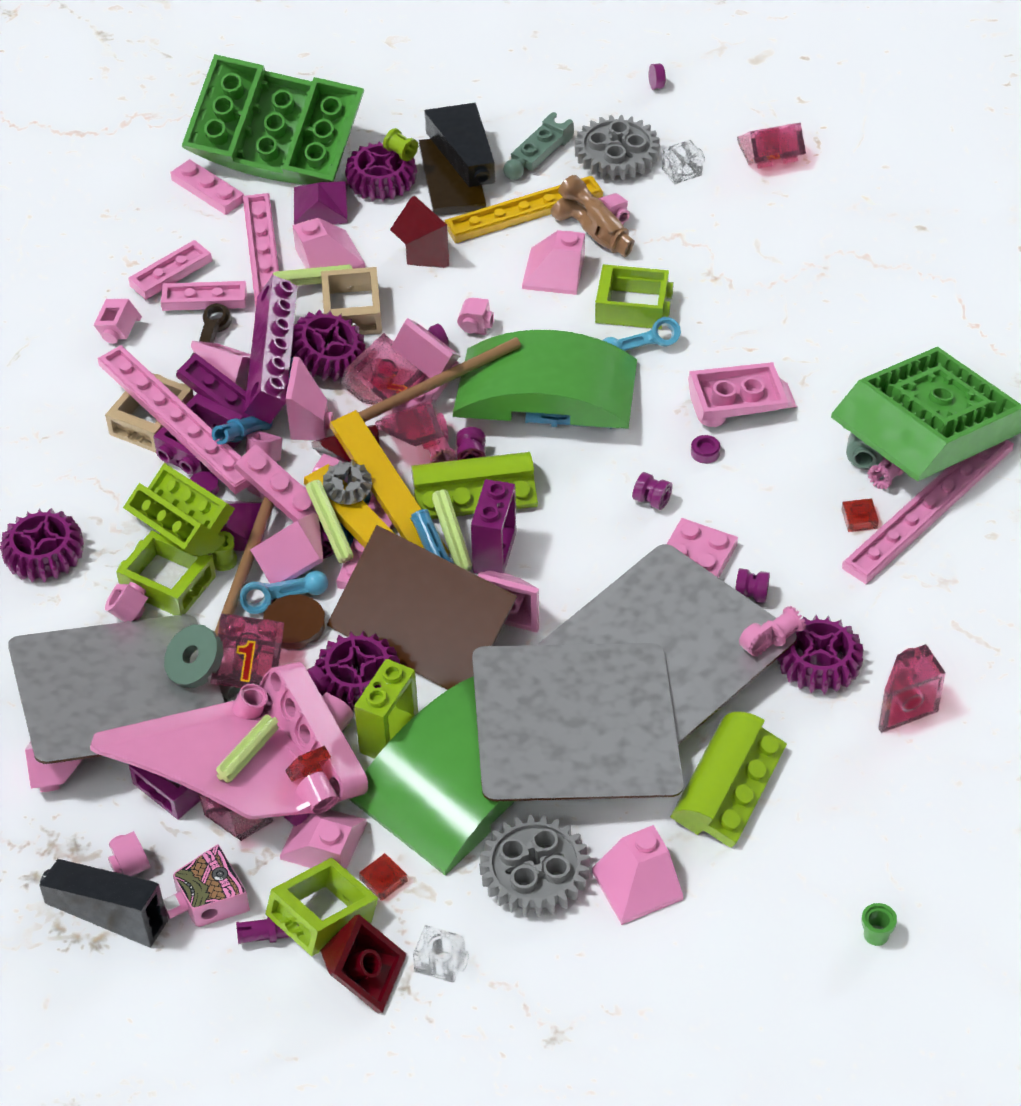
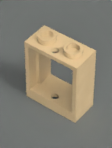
(361, 279)
(137, 430)

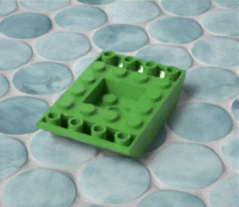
(928, 413)

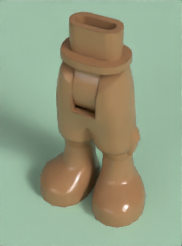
(592, 215)

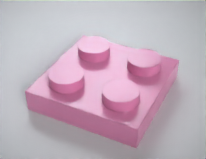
(704, 545)

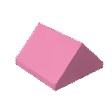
(423, 349)
(291, 550)

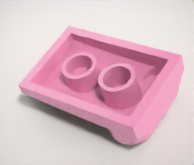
(737, 392)

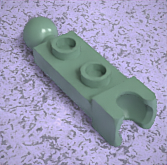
(539, 146)

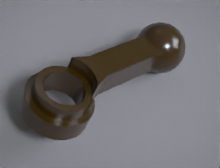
(211, 327)

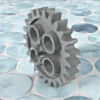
(617, 147)
(534, 865)

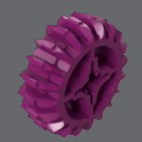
(379, 172)
(313, 335)
(42, 545)
(342, 657)
(819, 663)

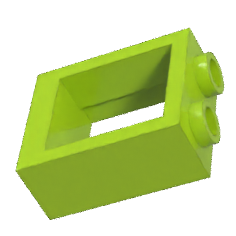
(632, 280)
(185, 591)
(386, 709)
(313, 933)

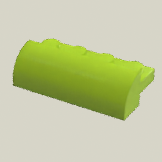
(466, 478)
(181, 511)
(729, 778)

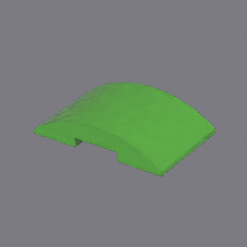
(272, 122)
(550, 376)
(430, 782)

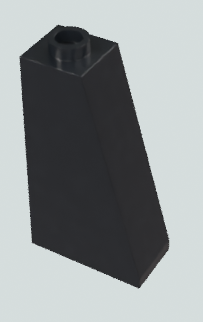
(462, 141)
(107, 899)

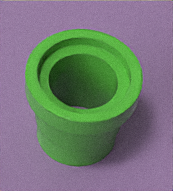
(878, 915)

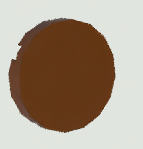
(301, 617)

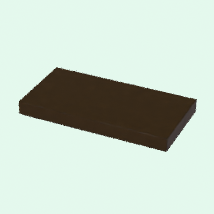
(445, 186)

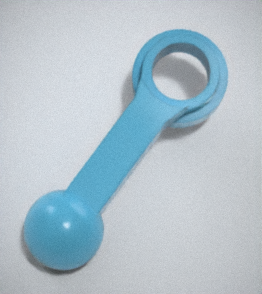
(649, 337)
(313, 583)

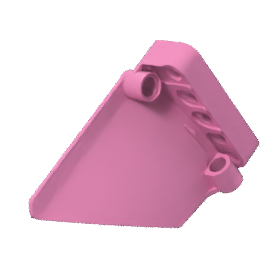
(195, 742)

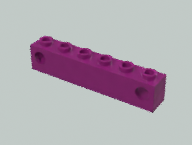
(271, 349)

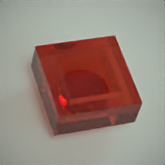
(859, 515)
(308, 763)
(383, 876)

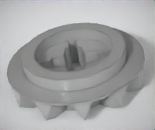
(355, 491)

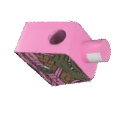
(207, 890)

